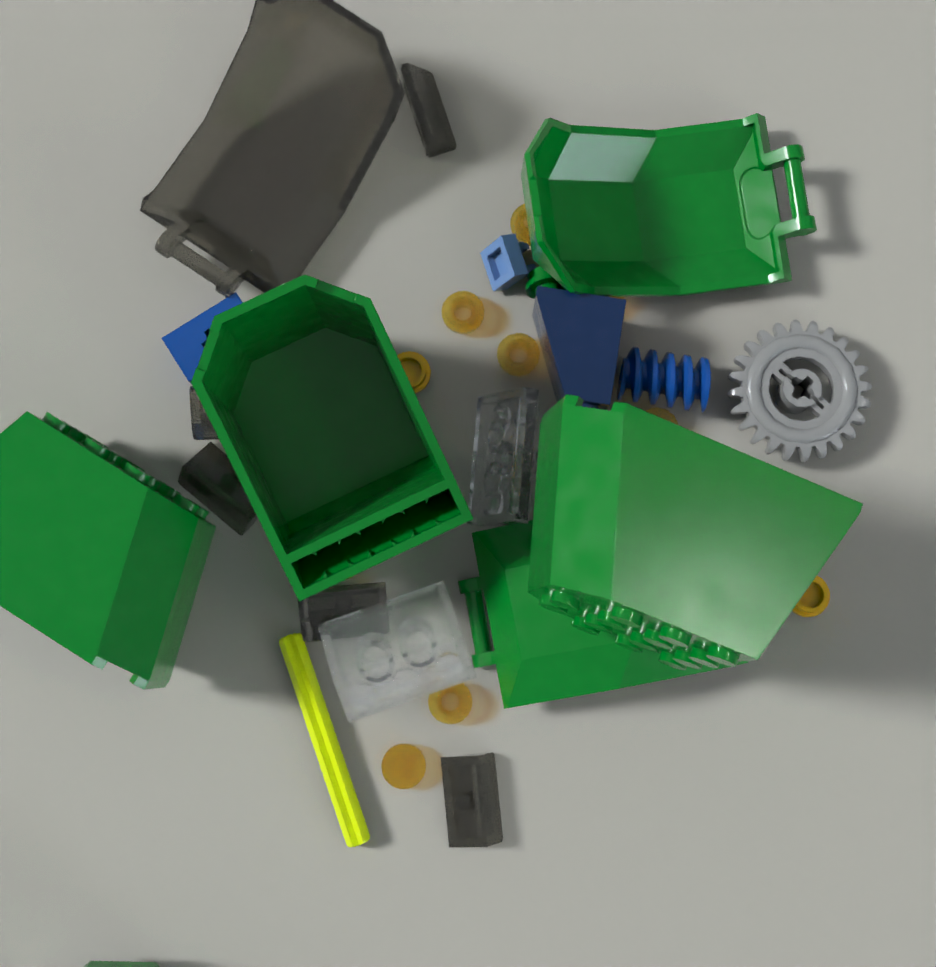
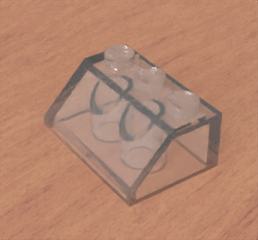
(396, 651)

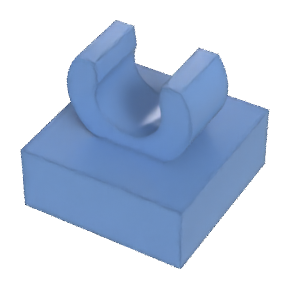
(505, 262)

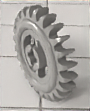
(832, 417)

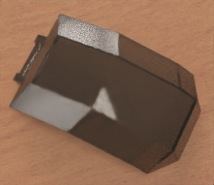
(279, 146)

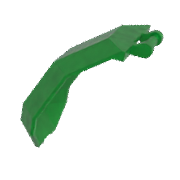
(662, 207)
(537, 649)

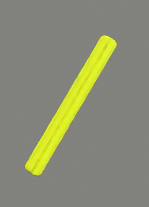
(324, 740)

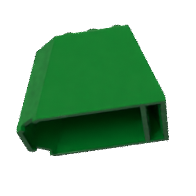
(324, 432)
(672, 535)
(97, 549)

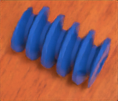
(665, 378)

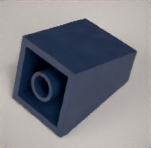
(579, 342)

